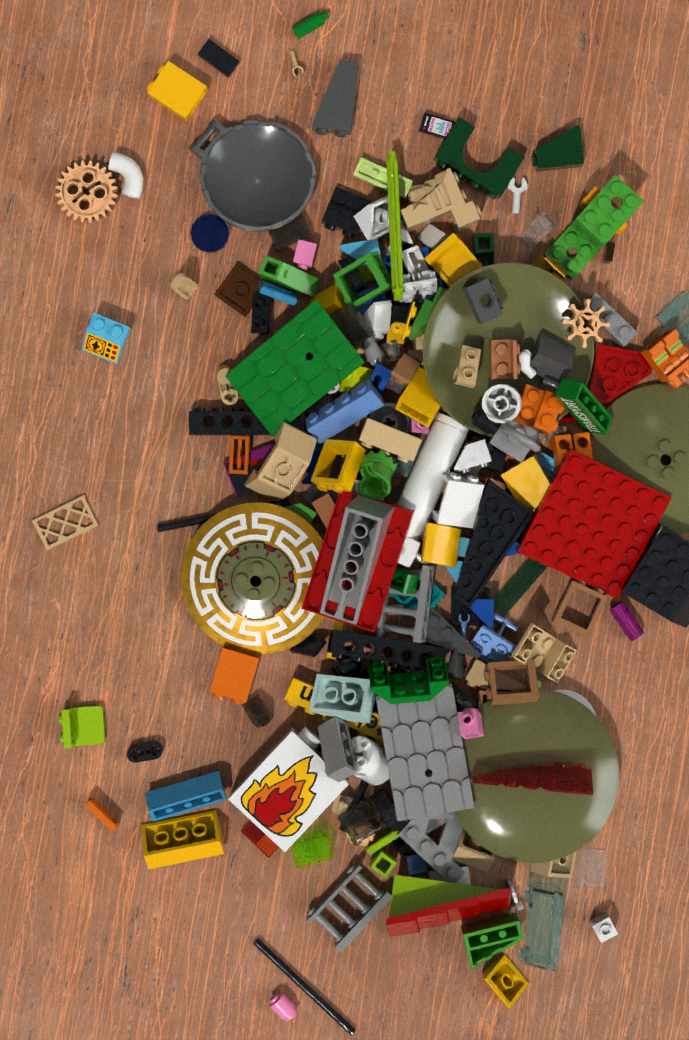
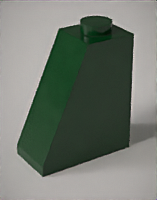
(560, 152)

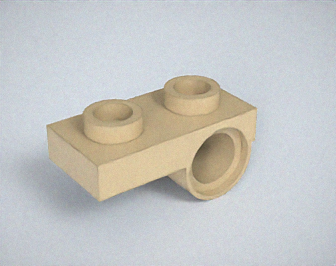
(467, 367)

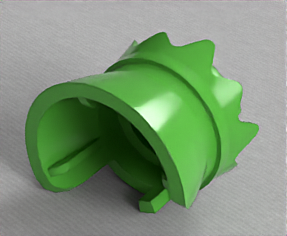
(377, 474)

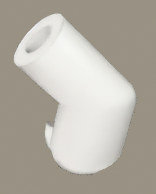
(524, 361)

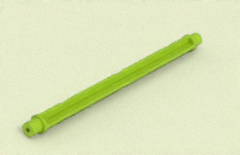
(394, 225)

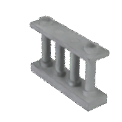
(420, 612)
(355, 925)

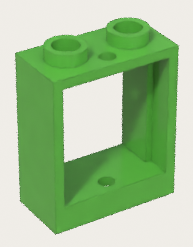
(379, 271)

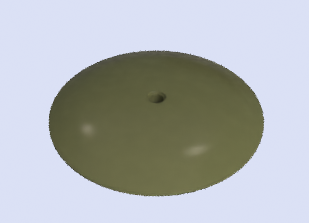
(531, 306)
(539, 823)

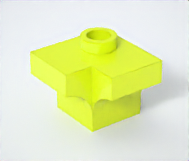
(358, 376)

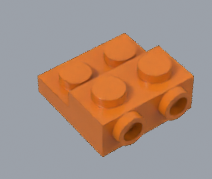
(539, 410)

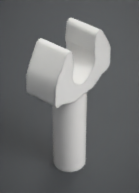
(517, 194)

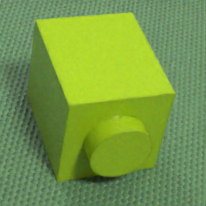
(383, 863)

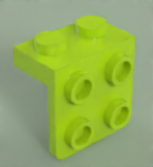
(82, 726)

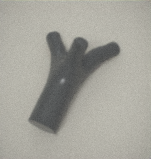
(551, 383)

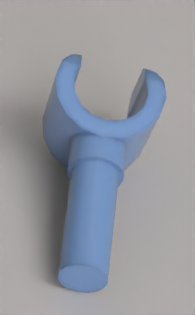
(463, 625)

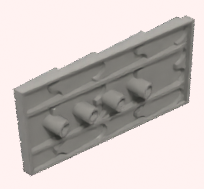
(419, 739)

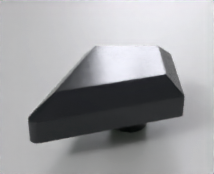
(310, 646)

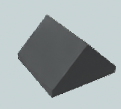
(551, 358)

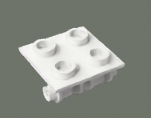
(419, 289)

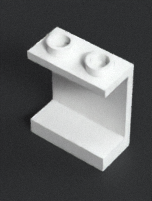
(459, 501)

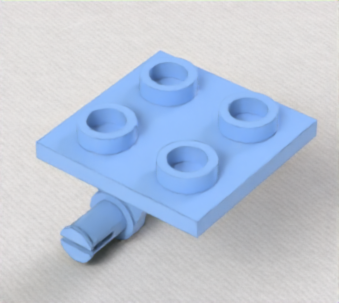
(491, 644)

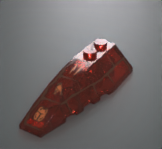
(549, 777)

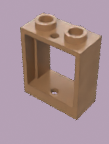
(561, 607)
(512, 698)

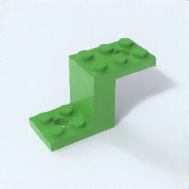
(594, 226)

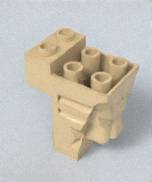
(438, 200)

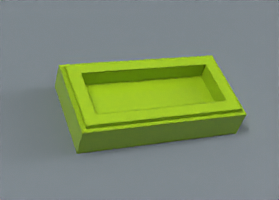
(381, 840)

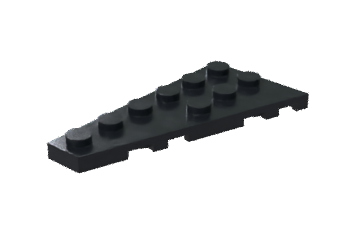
(493, 534)

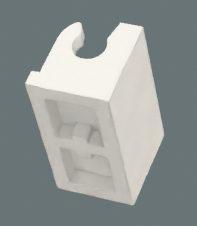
(414, 262)

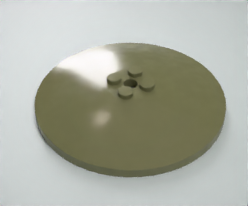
(643, 429)

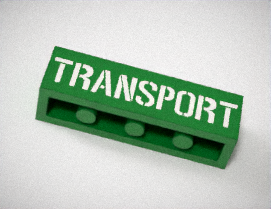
(584, 406)

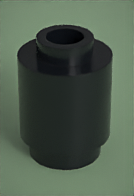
(483, 422)

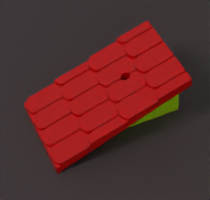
(434, 903)

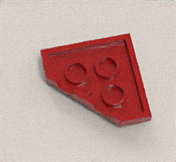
(616, 372)

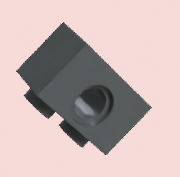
(474, 293)

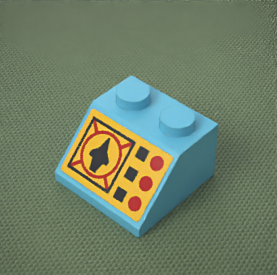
(105, 338)

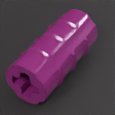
(626, 620)

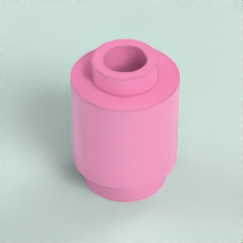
(283, 1006)

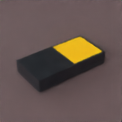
(398, 314)

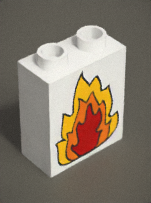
(287, 788)

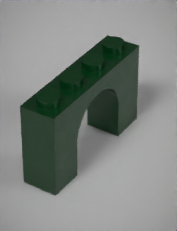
(451, 156)

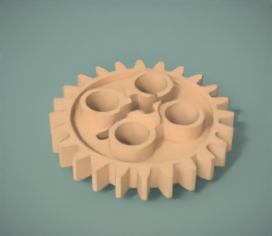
(76, 177)

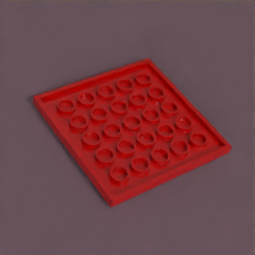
(593, 523)

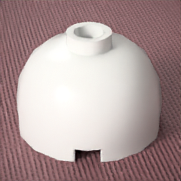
(501, 403)

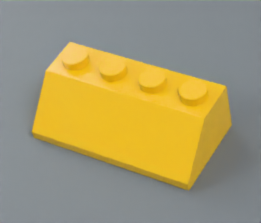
(182, 839)

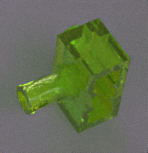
(311, 850)

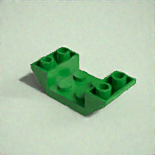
(409, 686)

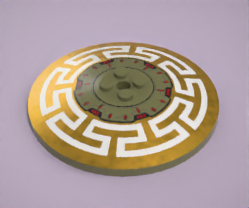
(218, 571)

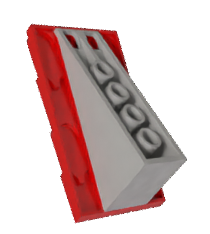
(358, 560)

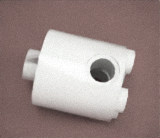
(370, 761)

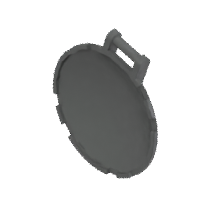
(255, 174)

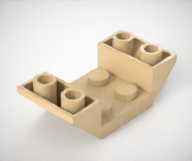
(284, 463)
(549, 653)

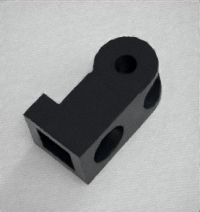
(498, 460)

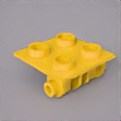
(404, 329)

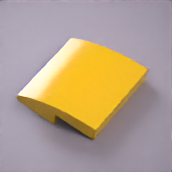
(440, 545)

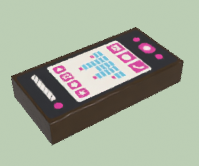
(436, 126)

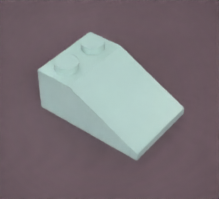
(343, 697)

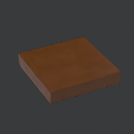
(238, 290)

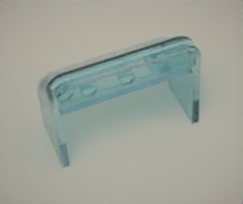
(543, 925)

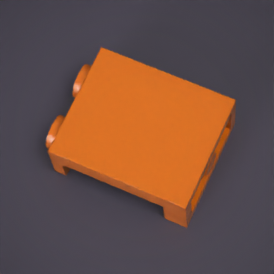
(234, 675)

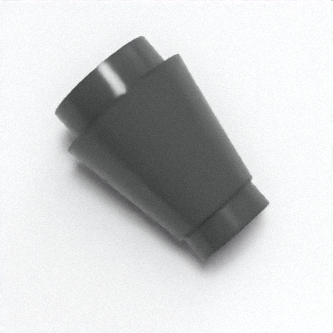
(456, 666)

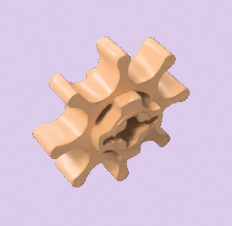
(577, 323)

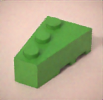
(490, 936)

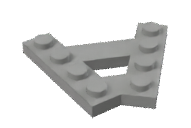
(437, 855)

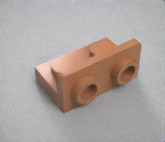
(504, 359)

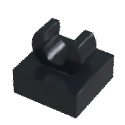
(401, 846)

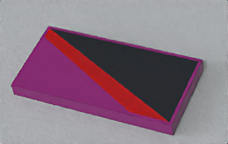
(256, 460)

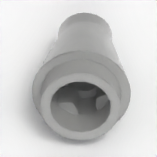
(372, 351)

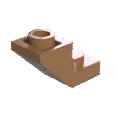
(405, 369)

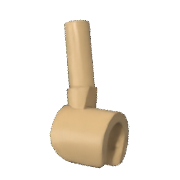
(295, 63)

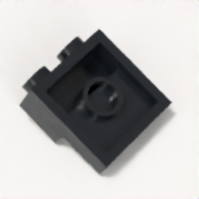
(341, 211)

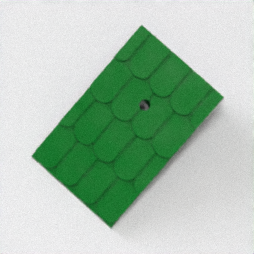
(280, 380)

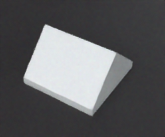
(374, 219)

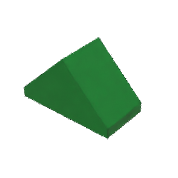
(405, 582)

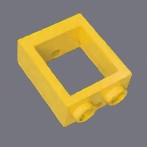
(350, 468)

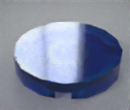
(209, 233)

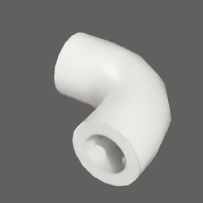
(130, 171)

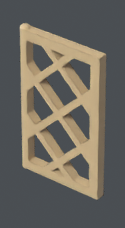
(68, 506)

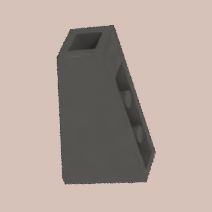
(338, 102)

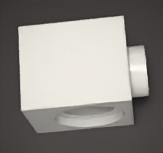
(603, 927)

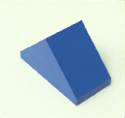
(484, 610)

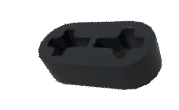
(352, 276)
(144, 747)

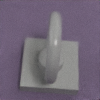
(515, 440)

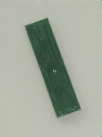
(518, 586)

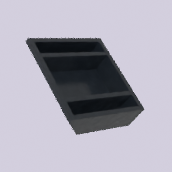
(662, 576)

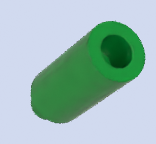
(310, 24)

